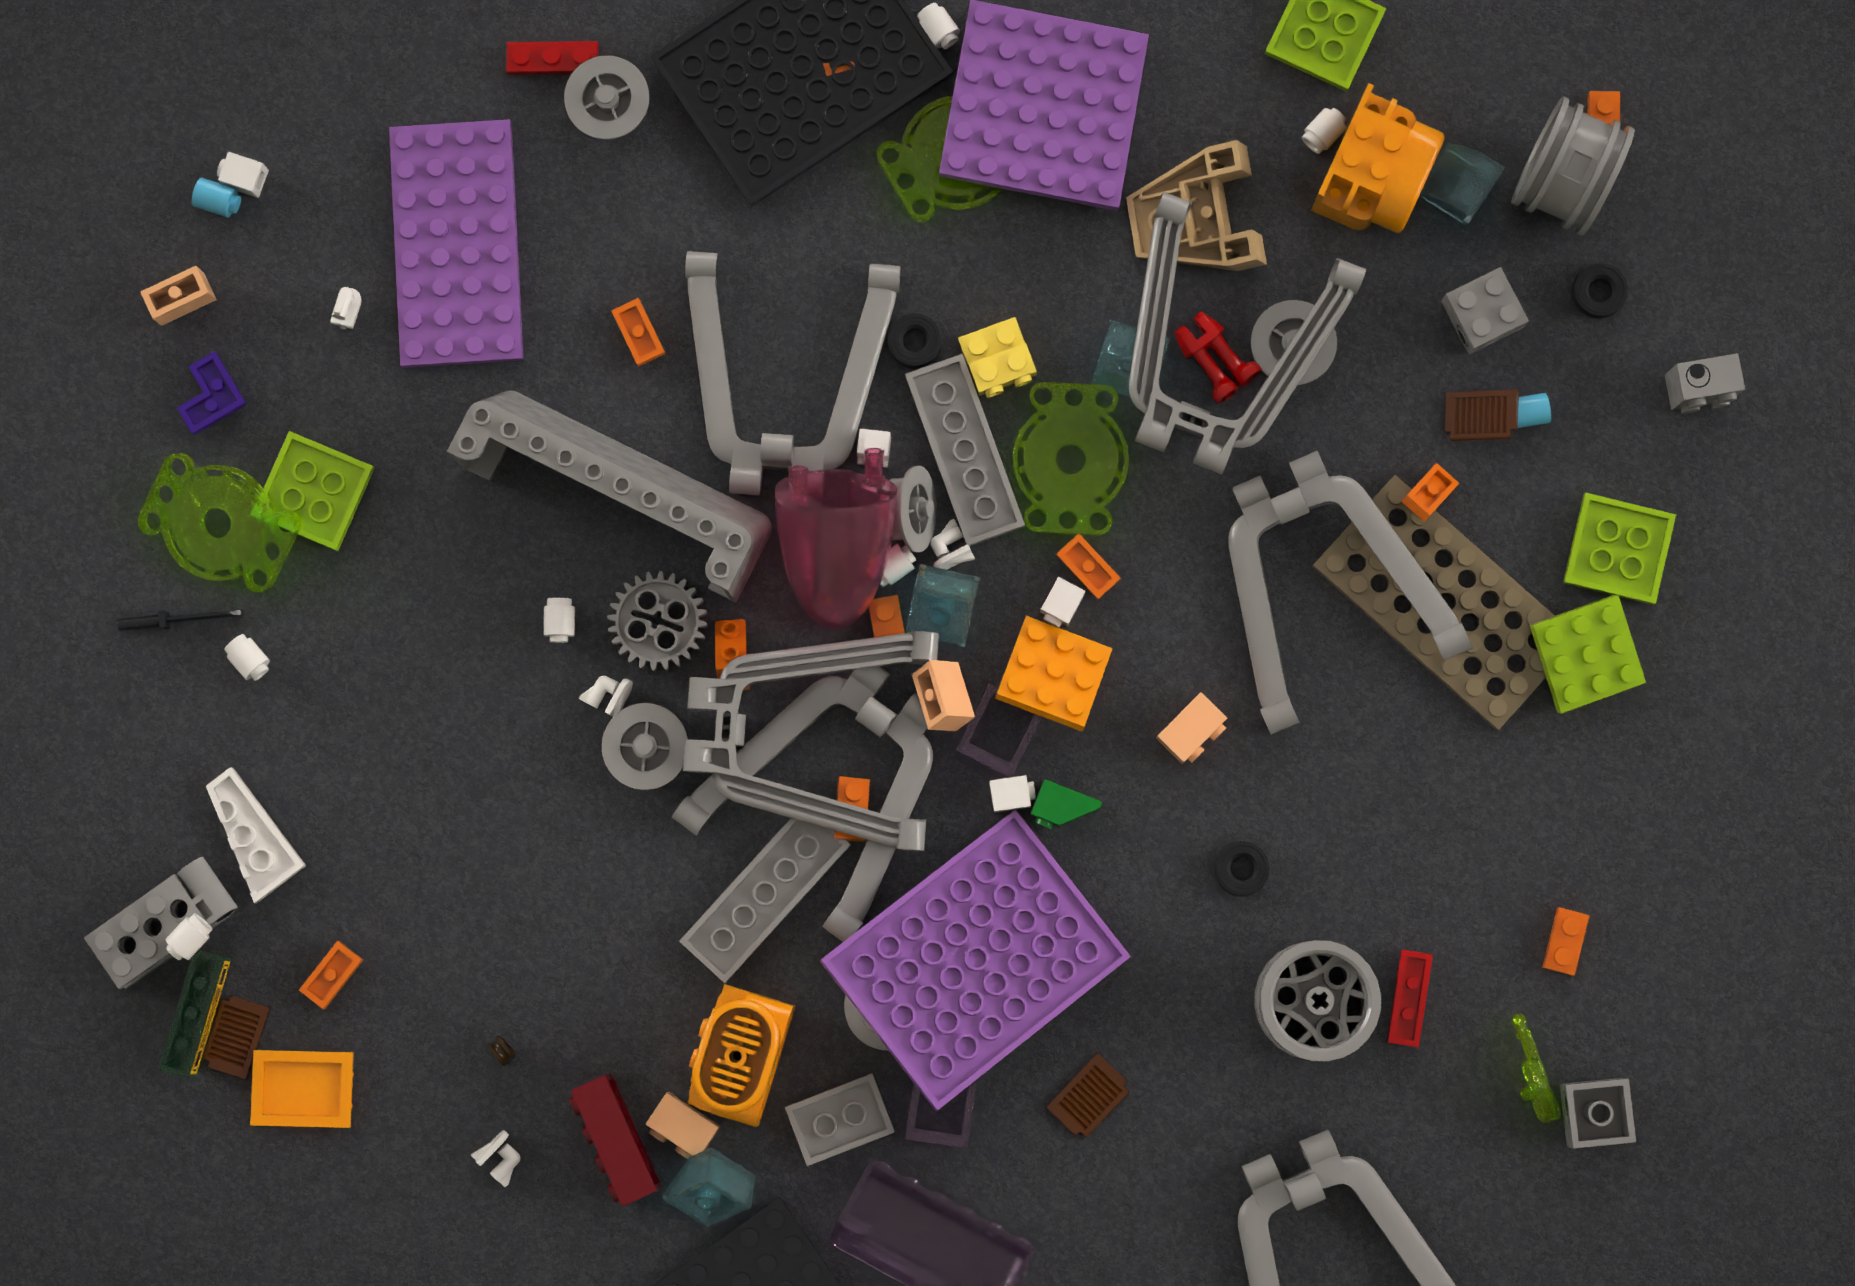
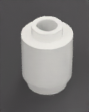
(938, 26)
(1324, 130)
(898, 564)
(559, 619)
(247, 657)
(188, 937)

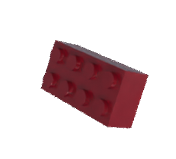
(615, 1140)

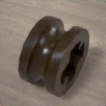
(501, 1050)

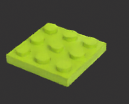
(1326, 37)
(319, 487)
(1619, 548)
(1587, 653)

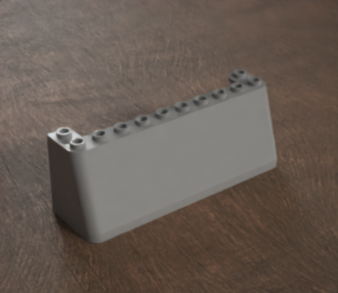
(619, 472)

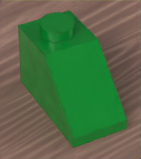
(1061, 805)

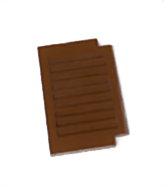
(1481, 414)
(235, 1036)
(1089, 1096)

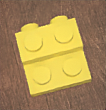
(997, 357)

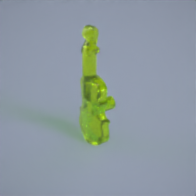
(1539, 1089)

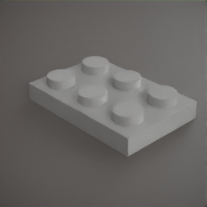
(839, 1119)

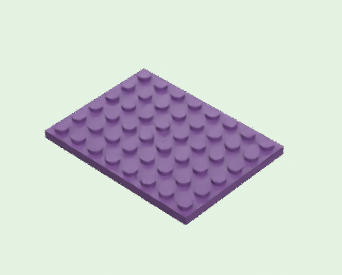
(975, 959)

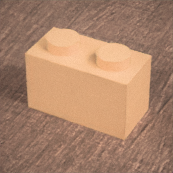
(178, 295)
(943, 695)
(1192, 728)
(681, 1125)

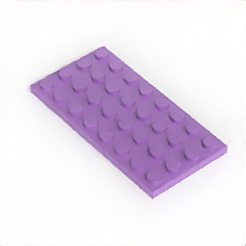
(456, 243)

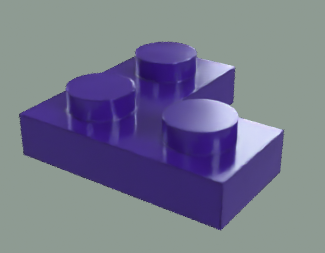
(218, 398)

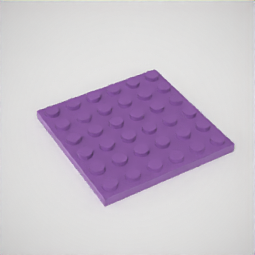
(1043, 105)

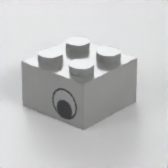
(1484, 310)
(1704, 382)
(1597, 1113)

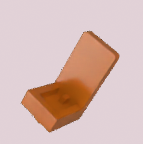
(729, 643)

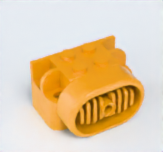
(1379, 166)
(755, 1029)

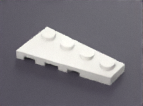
(259, 845)

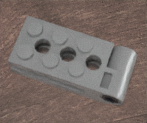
(195, 886)

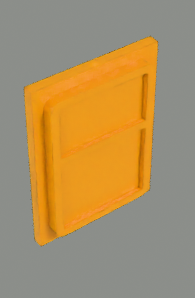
(302, 1088)

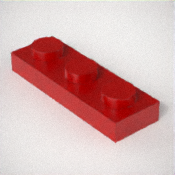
(548, 57)
(1409, 998)

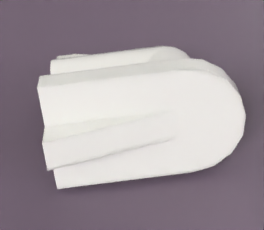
(346, 308)
(939, 545)
(605, 684)
(510, 1156)

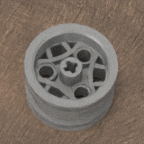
(1573, 166)
(1333, 999)

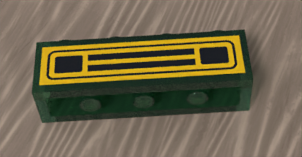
(195, 1013)

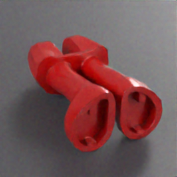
(1212, 337)

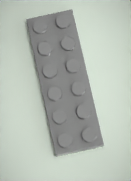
(964, 450)
(762, 896)

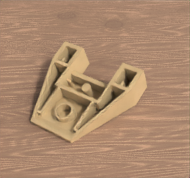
(1207, 230)

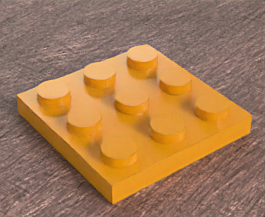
(1053, 673)

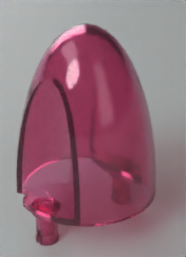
(836, 537)

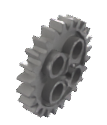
(667, 595)

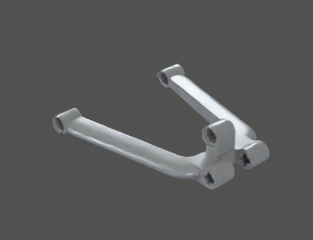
(1165, 413)
(778, 450)
(1263, 513)
(859, 696)
(720, 755)
(1306, 1189)

